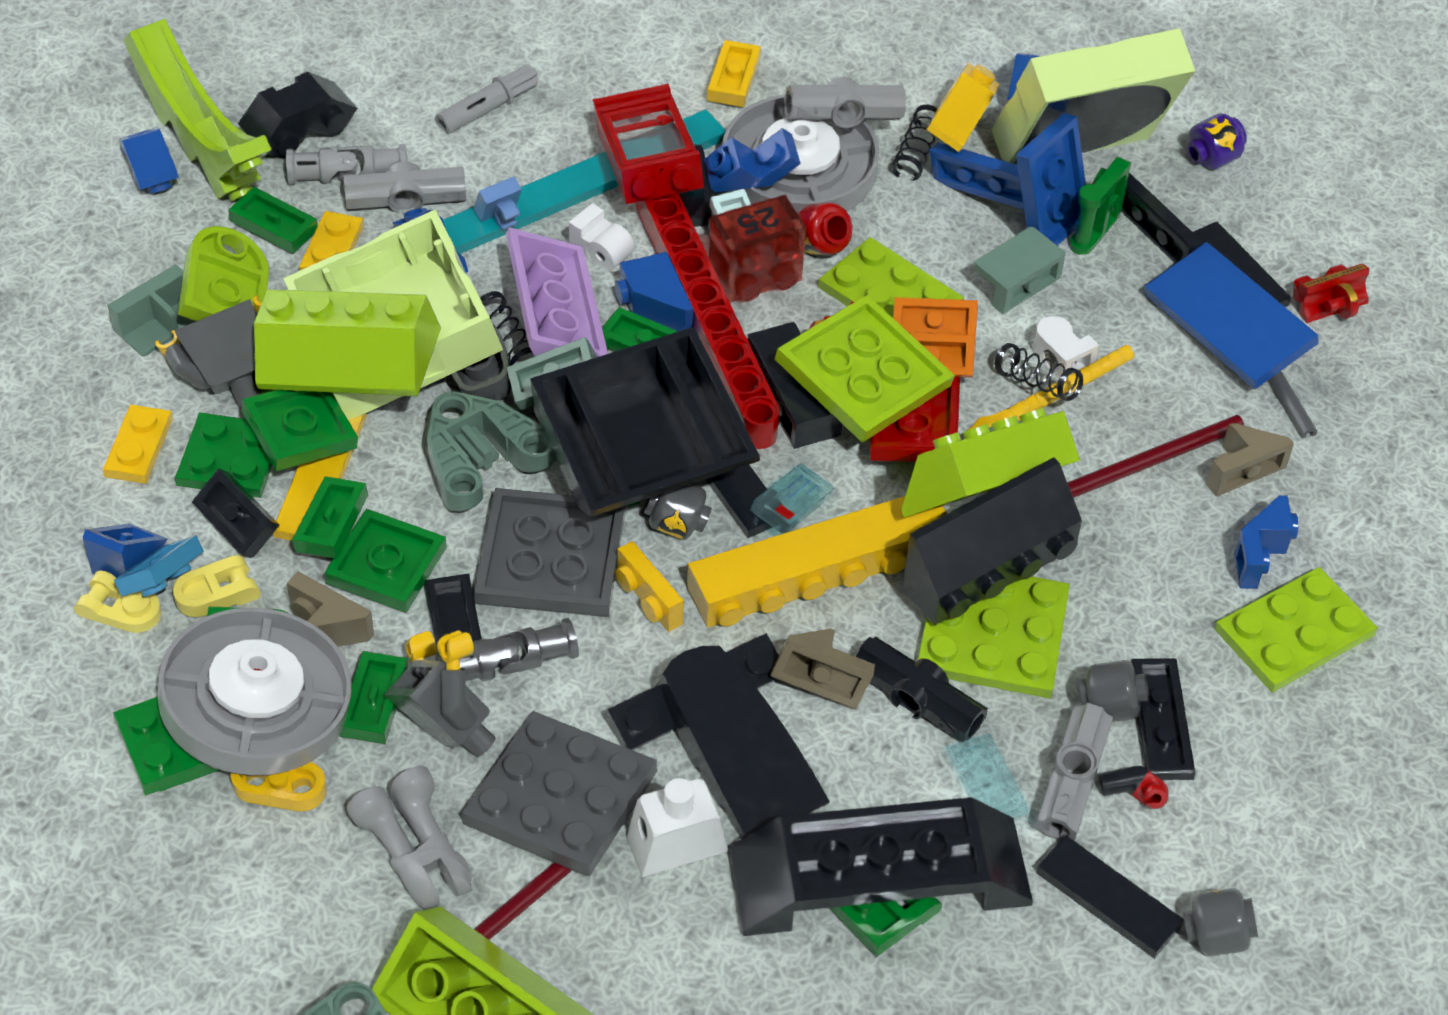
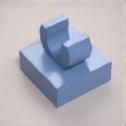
(499, 202)

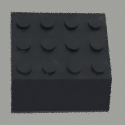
(640, 422)

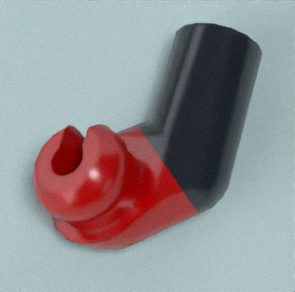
(1138, 782)

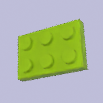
(882, 276)
(1295, 629)

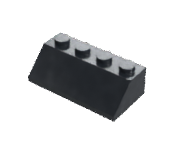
(991, 542)

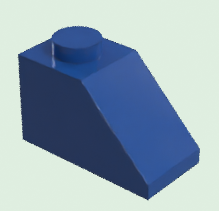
(654, 291)

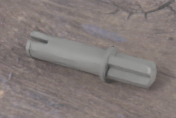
(499, 92)

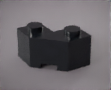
(295, 109)

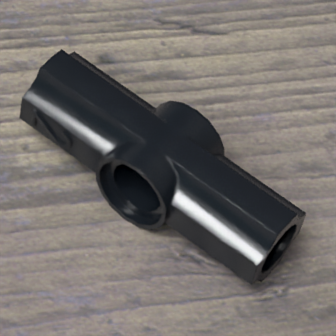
(923, 689)

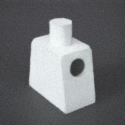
(675, 827)

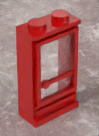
(647, 144)

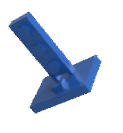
(1041, 183)

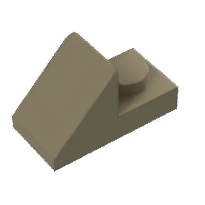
(1247, 458)
(329, 611)
(815, 666)

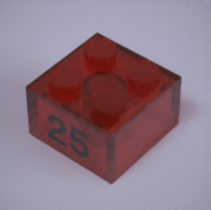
(757, 248)

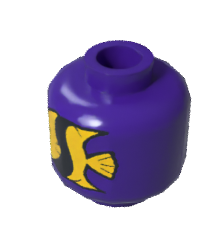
(1217, 141)

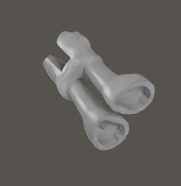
(411, 795)

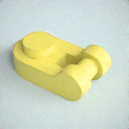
(201, 587)
(128, 613)

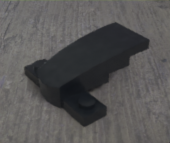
(726, 732)

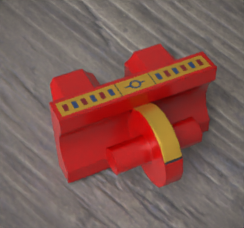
(1336, 292)

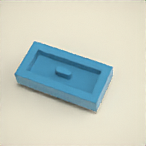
(164, 563)

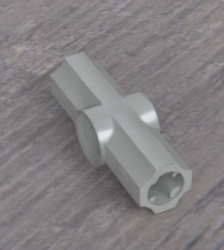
(845, 102)
(404, 187)
(1067, 791)

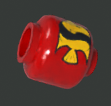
(827, 228)

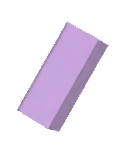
(554, 292)

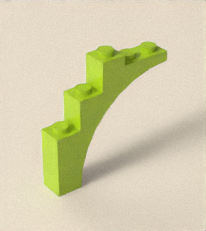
(203, 130)

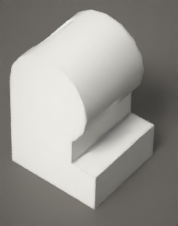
(601, 240)
(1059, 343)

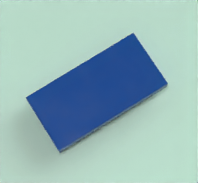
(1231, 315)

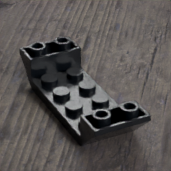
(877, 859)

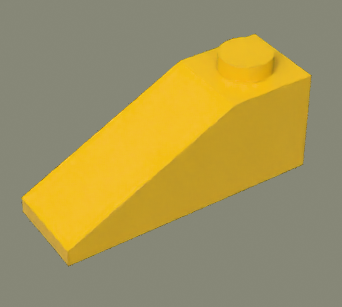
(963, 105)

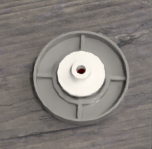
(835, 161)
(254, 691)

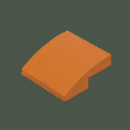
(943, 328)

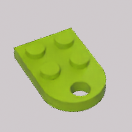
(219, 278)

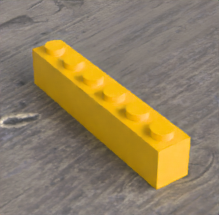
(803, 562)

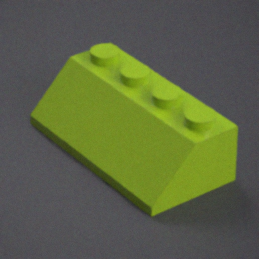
(344, 342)
(987, 459)
(455, 970)

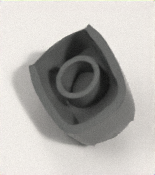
(487, 377)

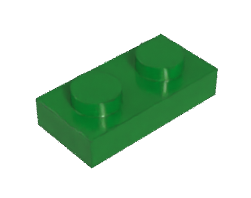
(273, 220)
(330, 517)
(369, 709)

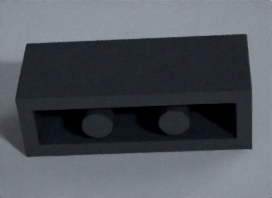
(800, 412)

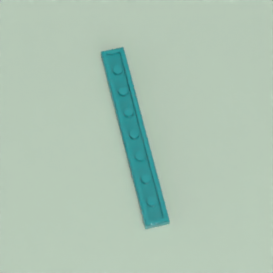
(564, 189)

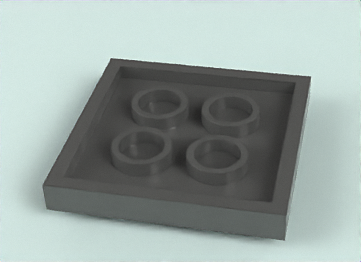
(548, 554)
(560, 793)

